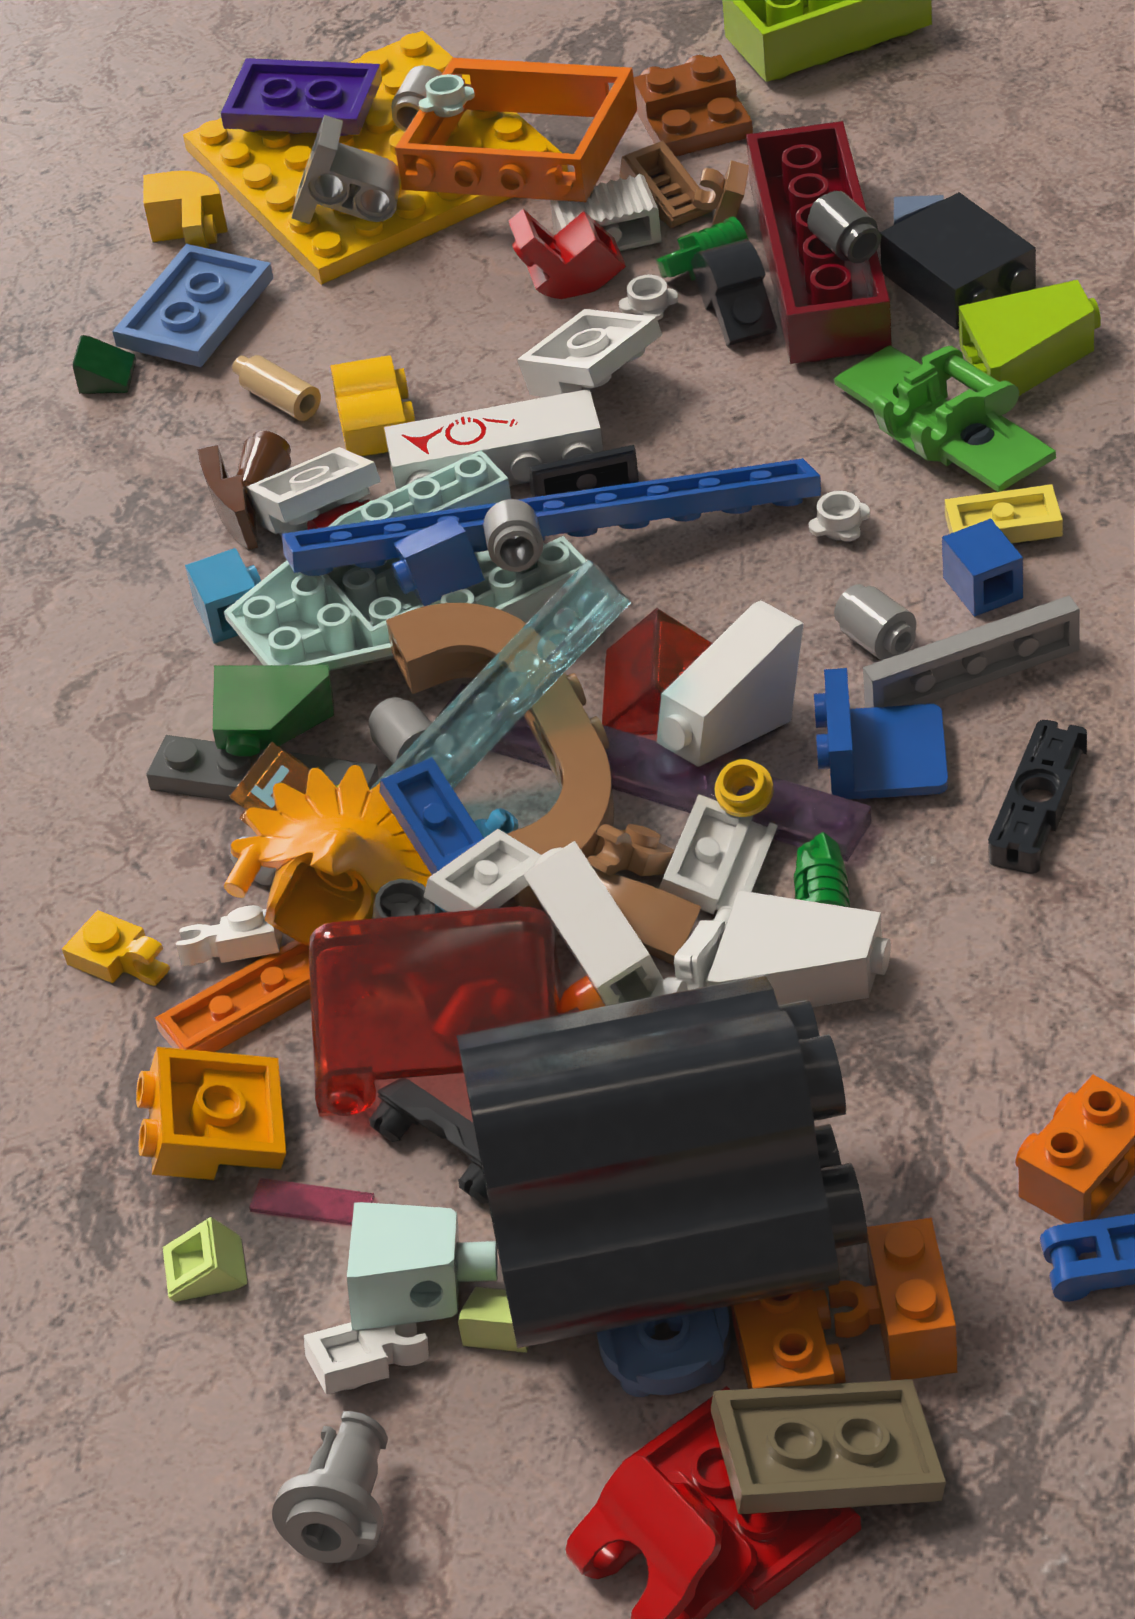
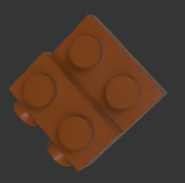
(691, 105)

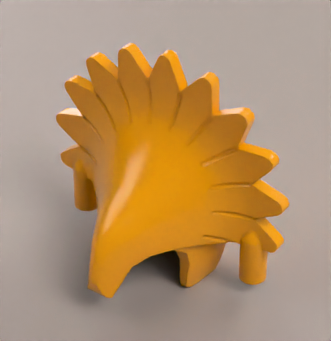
(327, 853)

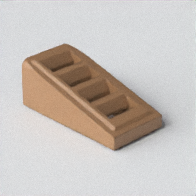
(661, 161)

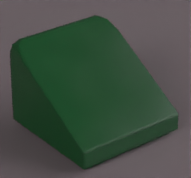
(102, 367)

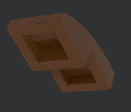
(229, 498)

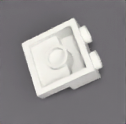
(586, 351)
(311, 488)

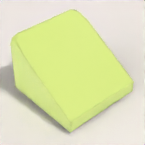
(204, 1262)
(487, 1321)

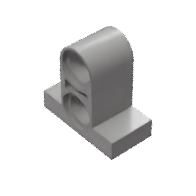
(346, 179)

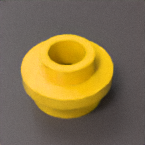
(742, 774)

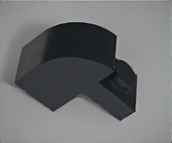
(733, 284)

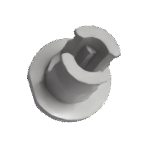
(331, 1507)

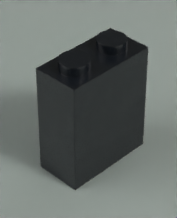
(956, 257)

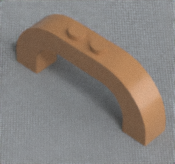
(459, 642)

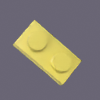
(1018, 513)

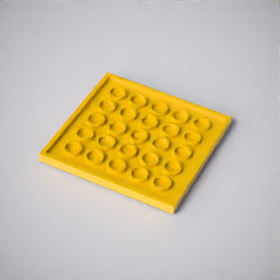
(267, 167)

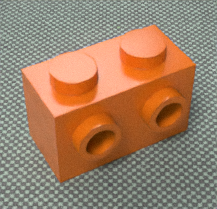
(1081, 1153)
(785, 1341)

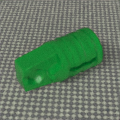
(719, 234)
(821, 872)

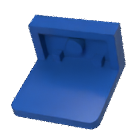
(878, 748)

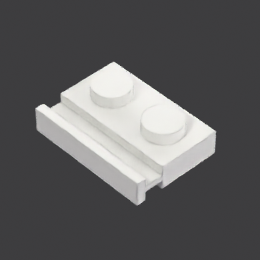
(716, 856)

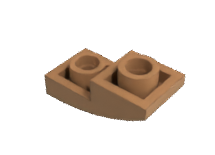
(655, 915)

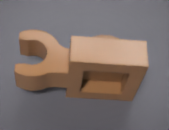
(631, 850)

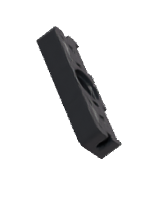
(1024, 824)

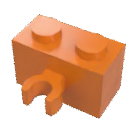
(905, 1299)

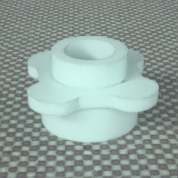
(446, 95)

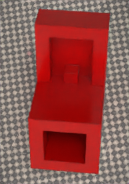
(568, 263)

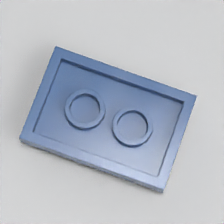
(193, 305)

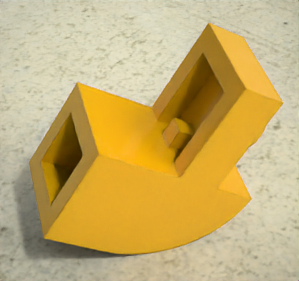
(183, 207)

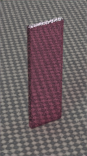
(307, 1201)

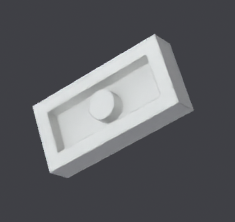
(482, 875)

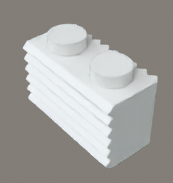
(620, 207)

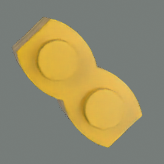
(368, 400)

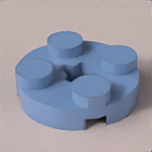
(669, 1365)

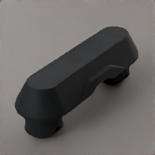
(408, 1104)

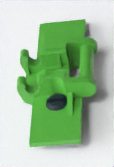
(955, 431)

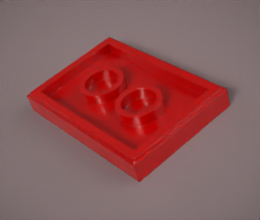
(784, 1541)

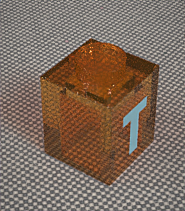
(271, 768)

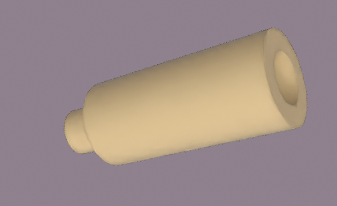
(277, 386)

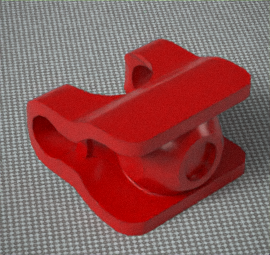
(688, 1543)

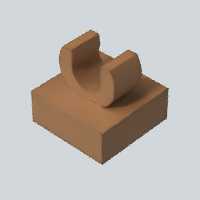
(726, 192)

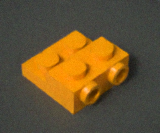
(210, 1112)

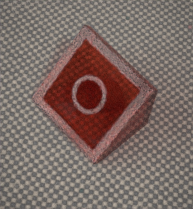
(643, 667)

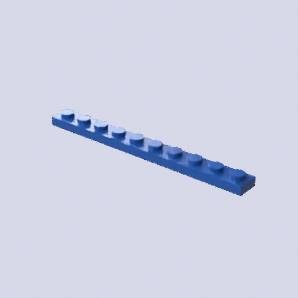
(573, 513)

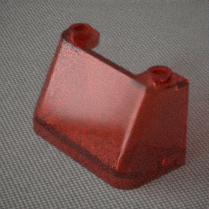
(405, 986)

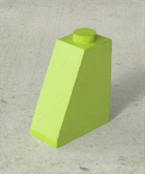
(1029, 333)

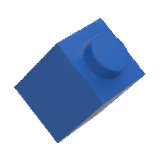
(436, 562)
(982, 567)

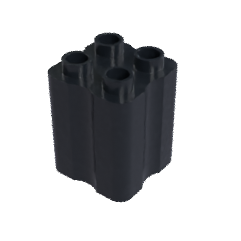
(661, 1158)

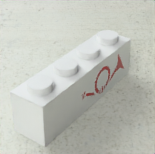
(509, 434)

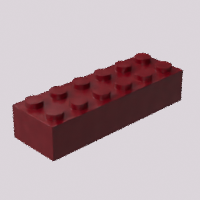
(822, 301)

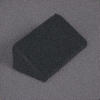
(585, 472)

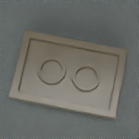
(826, 1446)

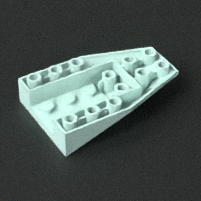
(344, 613)

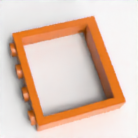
(521, 88)

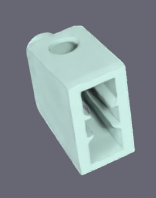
(410, 1264)

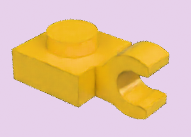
(114, 946)

